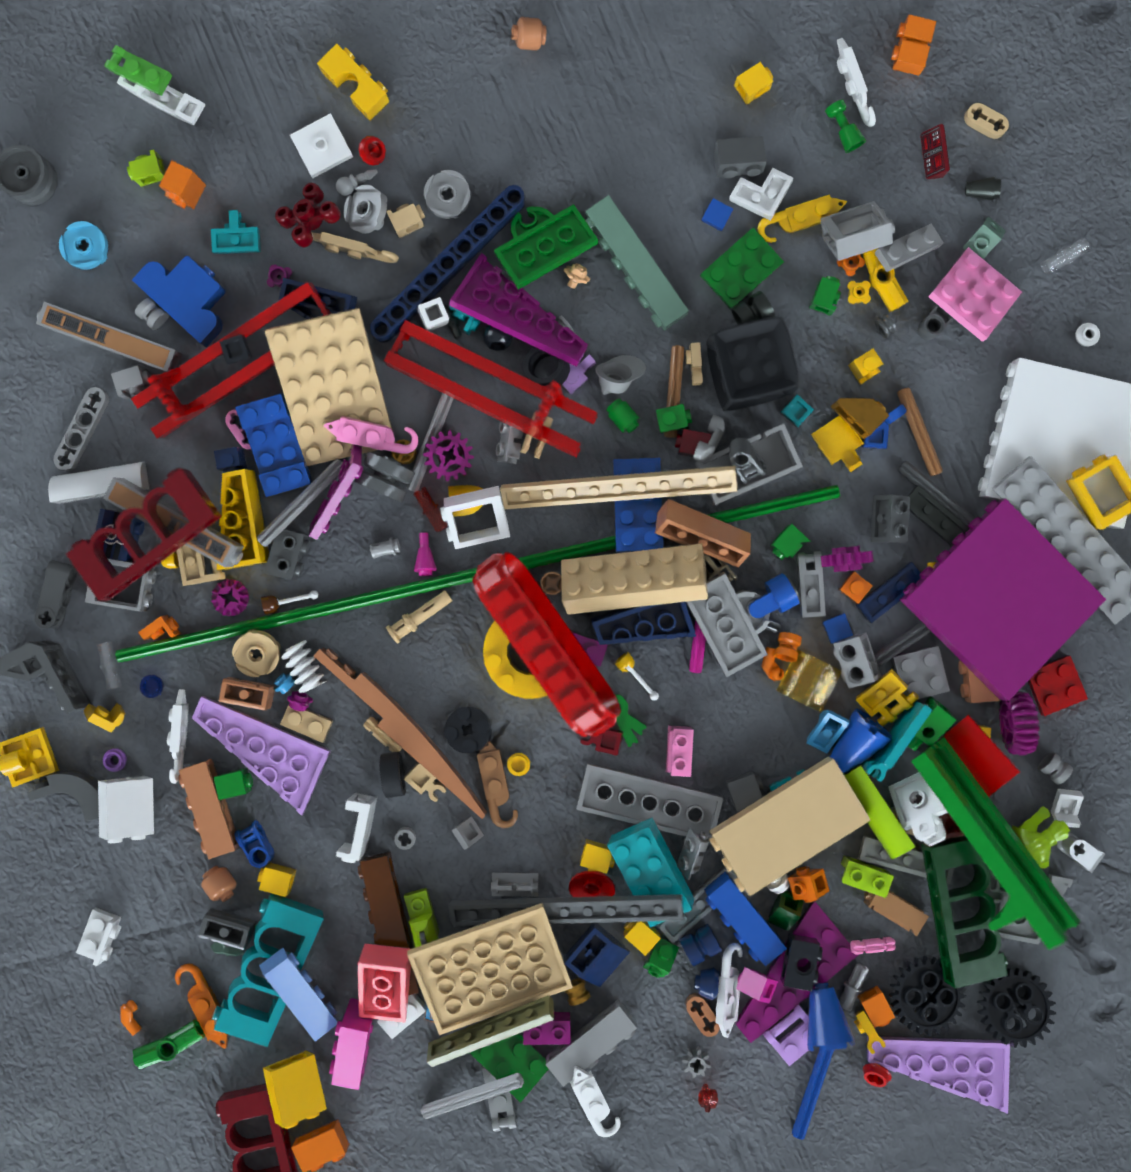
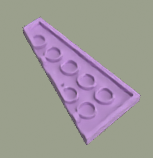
(272, 754)
(955, 1065)

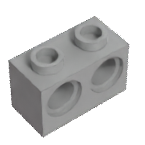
(862, 659)

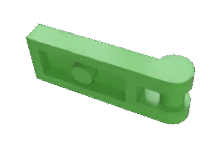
(138, 71)

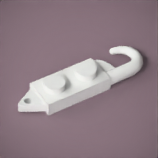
(854, 83)
(177, 736)
(728, 995)
(592, 1101)

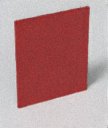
(981, 755)

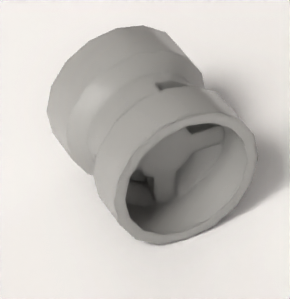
(151, 313)
(1053, 766)

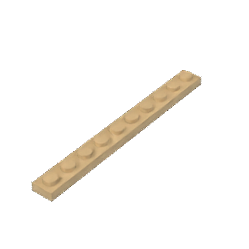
(619, 487)

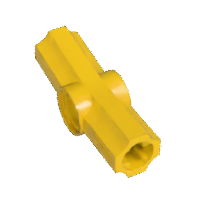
(890, 289)

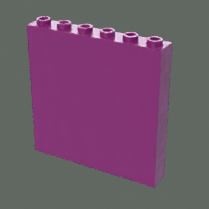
(1002, 599)

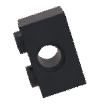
(798, 948)

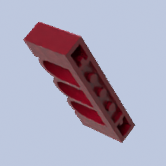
(98, 571)
(247, 1104)

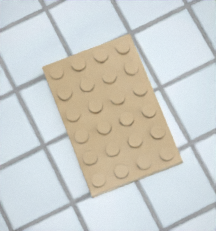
(324, 376)
(490, 968)

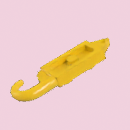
(802, 215)

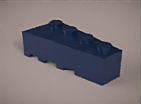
(644, 624)

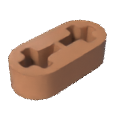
(698, 1017)

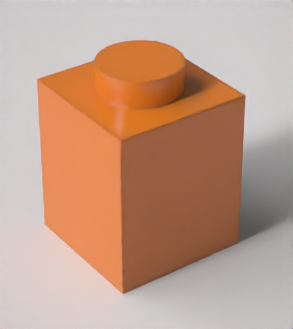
(876, 1007)

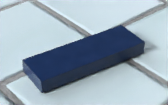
(888, 593)

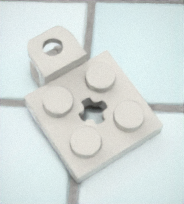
(920, 817)

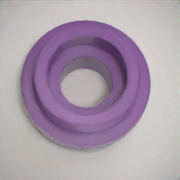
(108, 762)

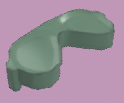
(221, 949)

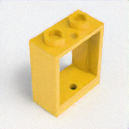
(1099, 520)

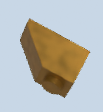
(861, 414)

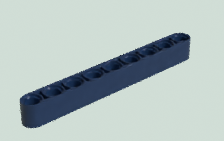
(452, 253)

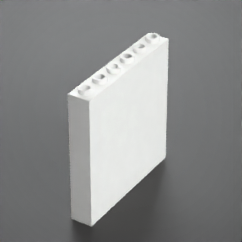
(1063, 424)

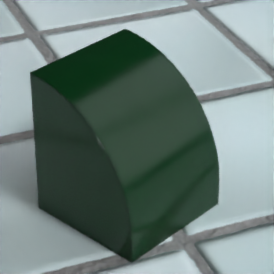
(785, 911)

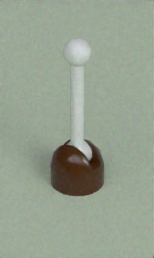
(271, 604)

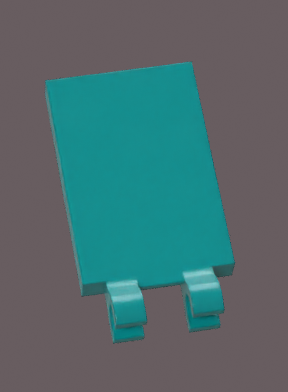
(902, 734)

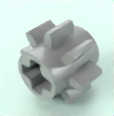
(691, 1058)

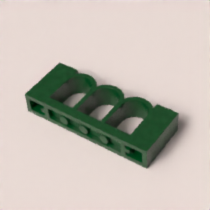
(988, 960)

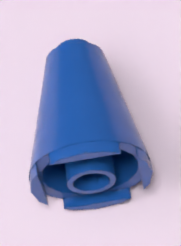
(859, 741)
(827, 1021)

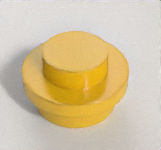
(518, 764)

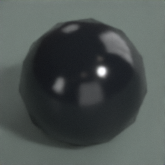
(496, 339)

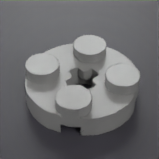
(459, 189)
(376, 211)

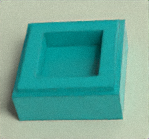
(797, 410)

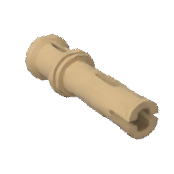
(410, 621)

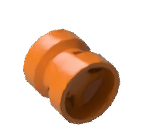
(788, 647)

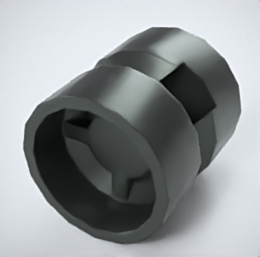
(756, 308)

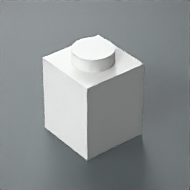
(433, 314)

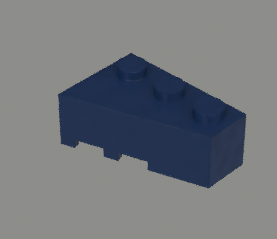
(308, 309)

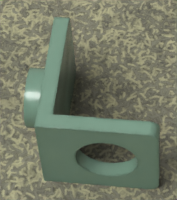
(985, 238)

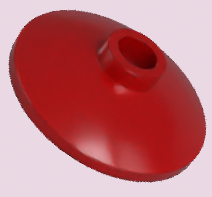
(591, 885)

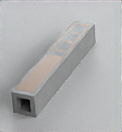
(107, 337)
(208, 543)

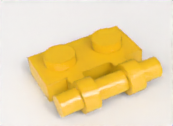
(883, 692)

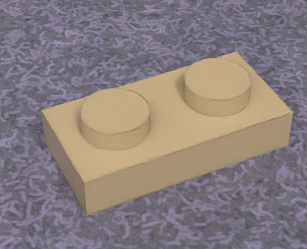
(307, 723)

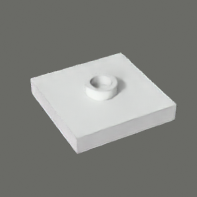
(321, 145)

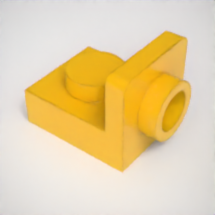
(104, 718)

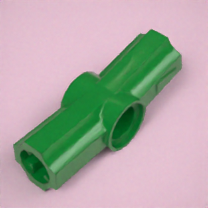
(157, 1050)

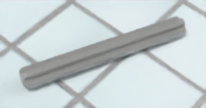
(435, 427)
(299, 503)
(472, 1096)

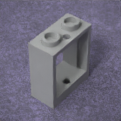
(852, 220)
(145, 596)

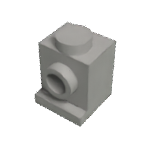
(131, 381)

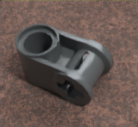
(939, 318)
(746, 460)

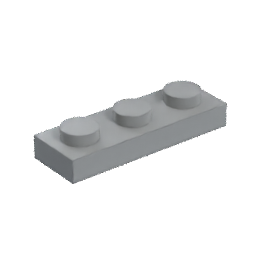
(909, 247)

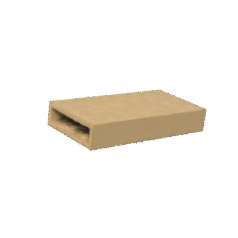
(788, 826)

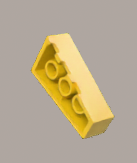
(242, 516)

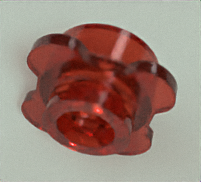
(708, 1098)

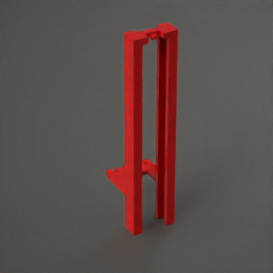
(163, 382)
(550, 395)

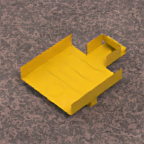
(839, 442)

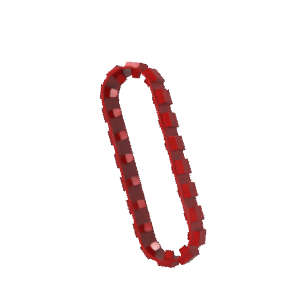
(546, 644)

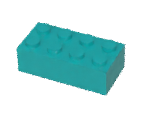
(648, 863)

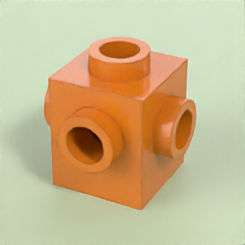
(808, 884)

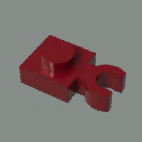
(607, 742)

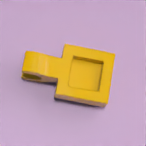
(864, 1025)

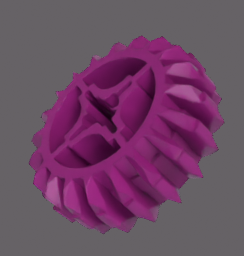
(1019, 724)

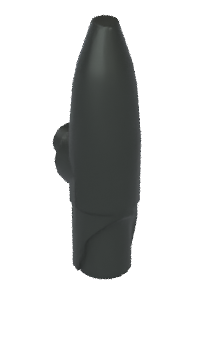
(453, 324)

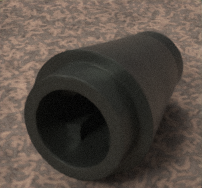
(984, 188)

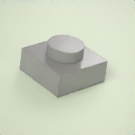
(467, 833)

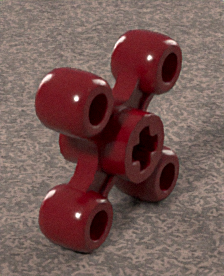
(308, 214)

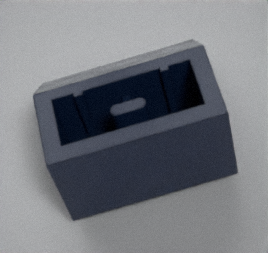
(595, 955)

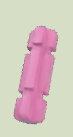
(872, 945)

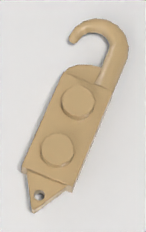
(354, 248)

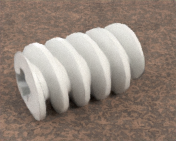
(302, 667)

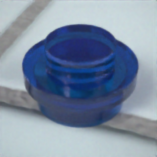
(151, 686)

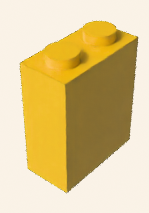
(294, 1089)

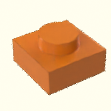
(855, 587)

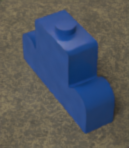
(185, 295)

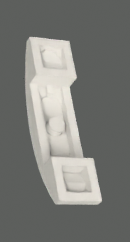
(172, 101)

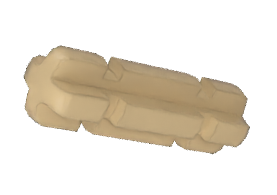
(371, 725)

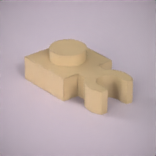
(693, 357)
(423, 780)

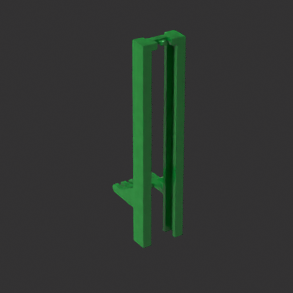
(998, 845)

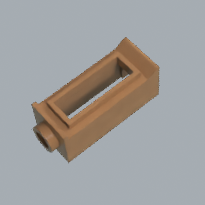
(897, 910)

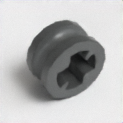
(885, 326)

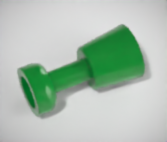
(849, 134)

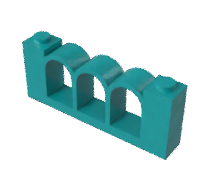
(248, 1022)

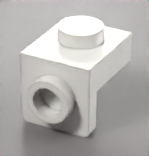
(1067, 806)

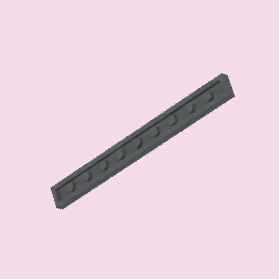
(573, 909)

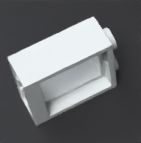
(473, 499)

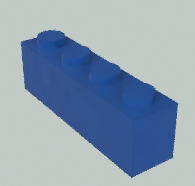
(745, 919)

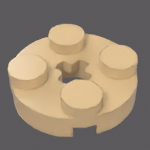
(244, 657)

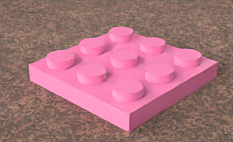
(975, 294)

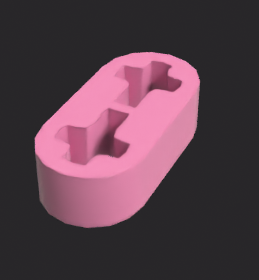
(236, 430)

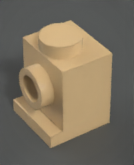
(406, 219)

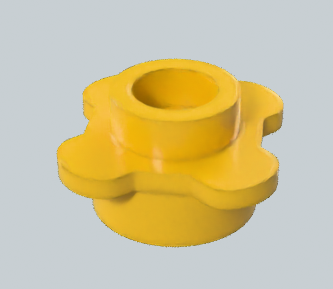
(853, 297)

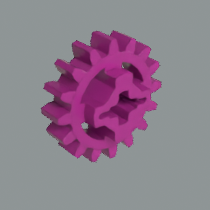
(438, 451)
(847, 558)

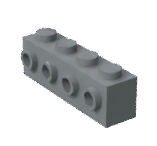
(592, 1042)

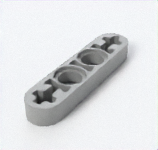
(77, 426)

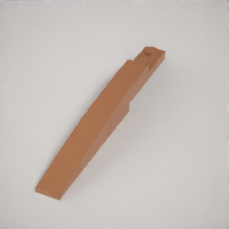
(402, 729)

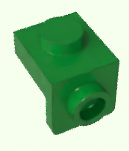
(673, 418)
(661, 958)

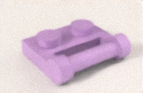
(794, 1043)

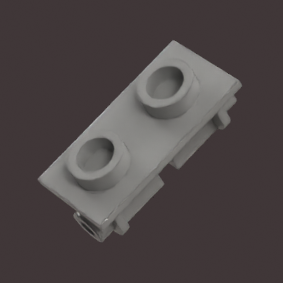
(507, 449)
(690, 856)
(514, 884)

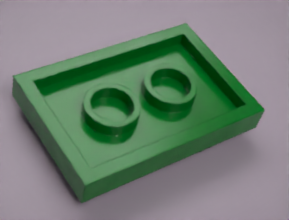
(742, 268)
(513, 1057)

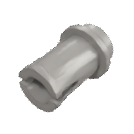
(384, 548)

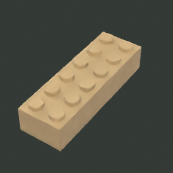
(634, 579)

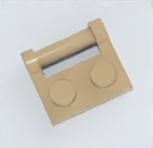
(193, 567)

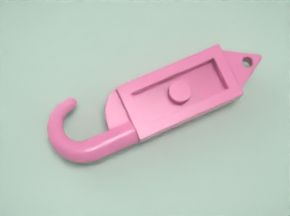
(370, 435)

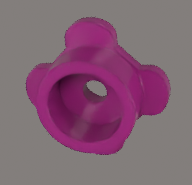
(274, 272)
(299, 701)

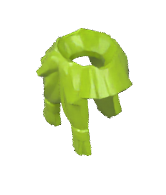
(1040, 843)

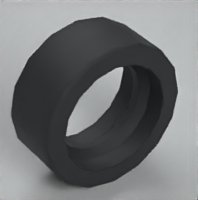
(531, 361)
(392, 774)

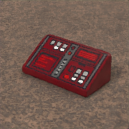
(935, 152)

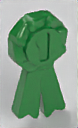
(627, 722)

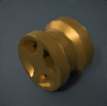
(406, 459)
(578, 993)

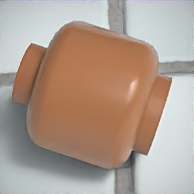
(529, 33)
(218, 884)

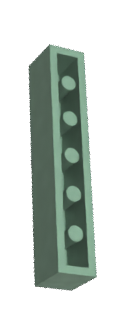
(636, 264)

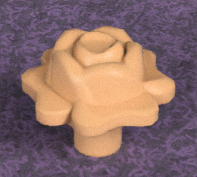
(576, 274)

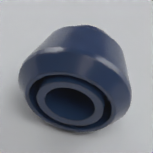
(707, 983)

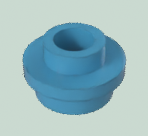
(283, 683)

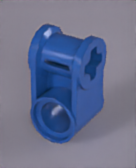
(255, 842)

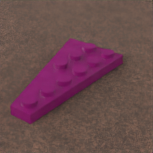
(498, 302)
(836, 954)

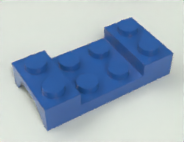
(274, 444)
(637, 518)

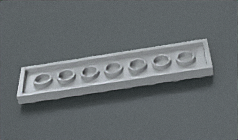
(1070, 533)

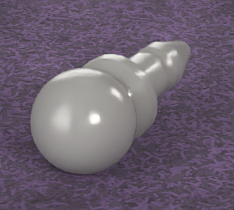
(346, 185)

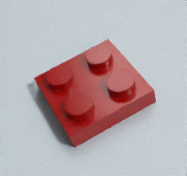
(1057, 686)

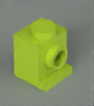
(146, 169)

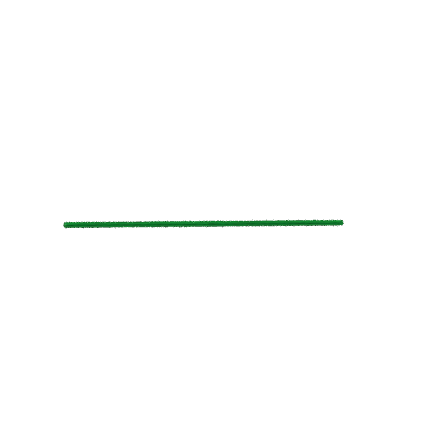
(443, 581)

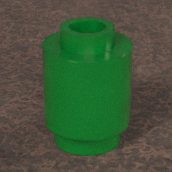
(623, 416)

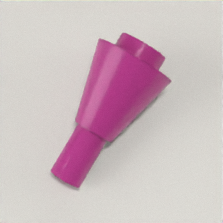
(424, 562)

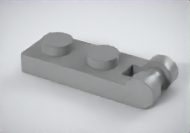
(811, 585)
(500, 1104)

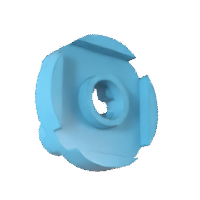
(73, 237)

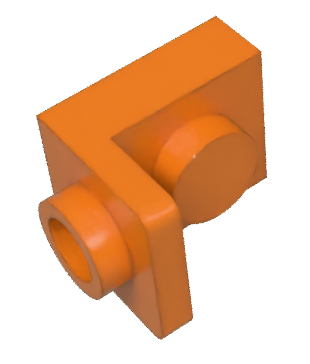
(155, 629)

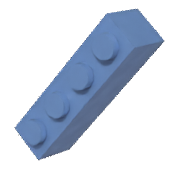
(298, 993)

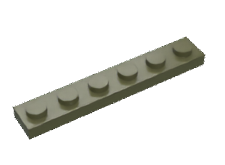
(490, 1031)

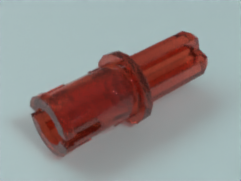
(430, 509)

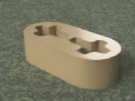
(986, 121)

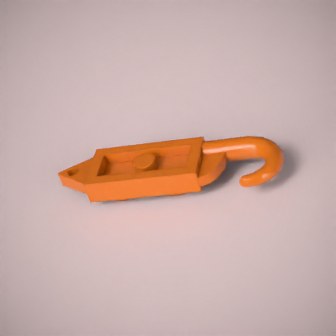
(202, 1003)

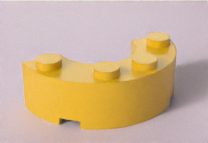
(503, 671)

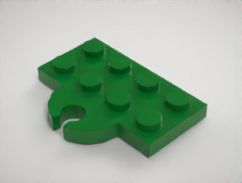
(544, 243)

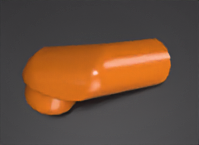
(770, 667)
(127, 1019)

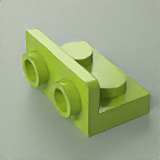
(866, 876)

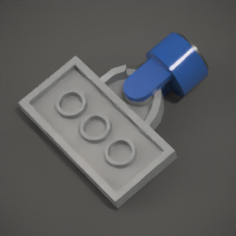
(736, 618)

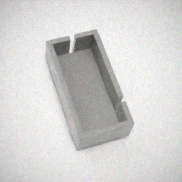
(774, 449)

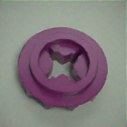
(239, 593)

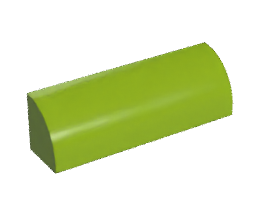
(882, 820)

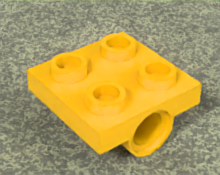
(27, 757)

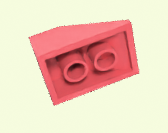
(383, 982)

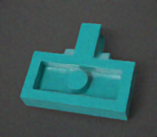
(235, 236)

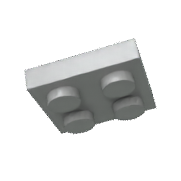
(922, 672)

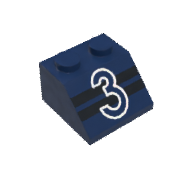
(113, 546)

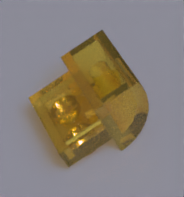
(809, 681)

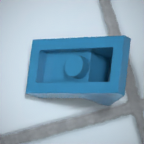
(827, 730)

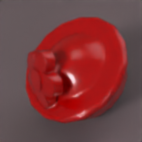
(372, 150)
(876, 1075)

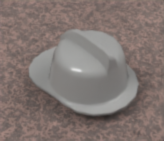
(618, 373)

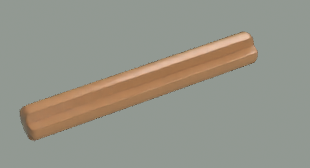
(675, 381)
(920, 432)

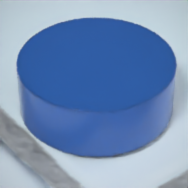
(896, 413)

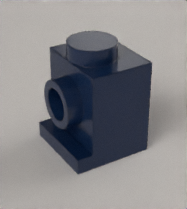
(230, 459)

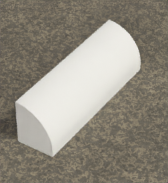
(94, 482)

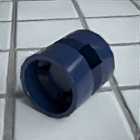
(700, 945)

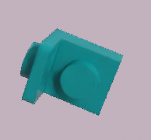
(472, 323)

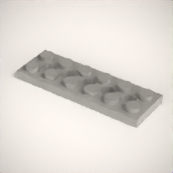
(644, 787)

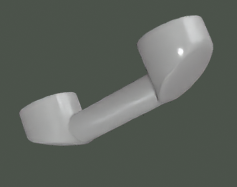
(705, 451)

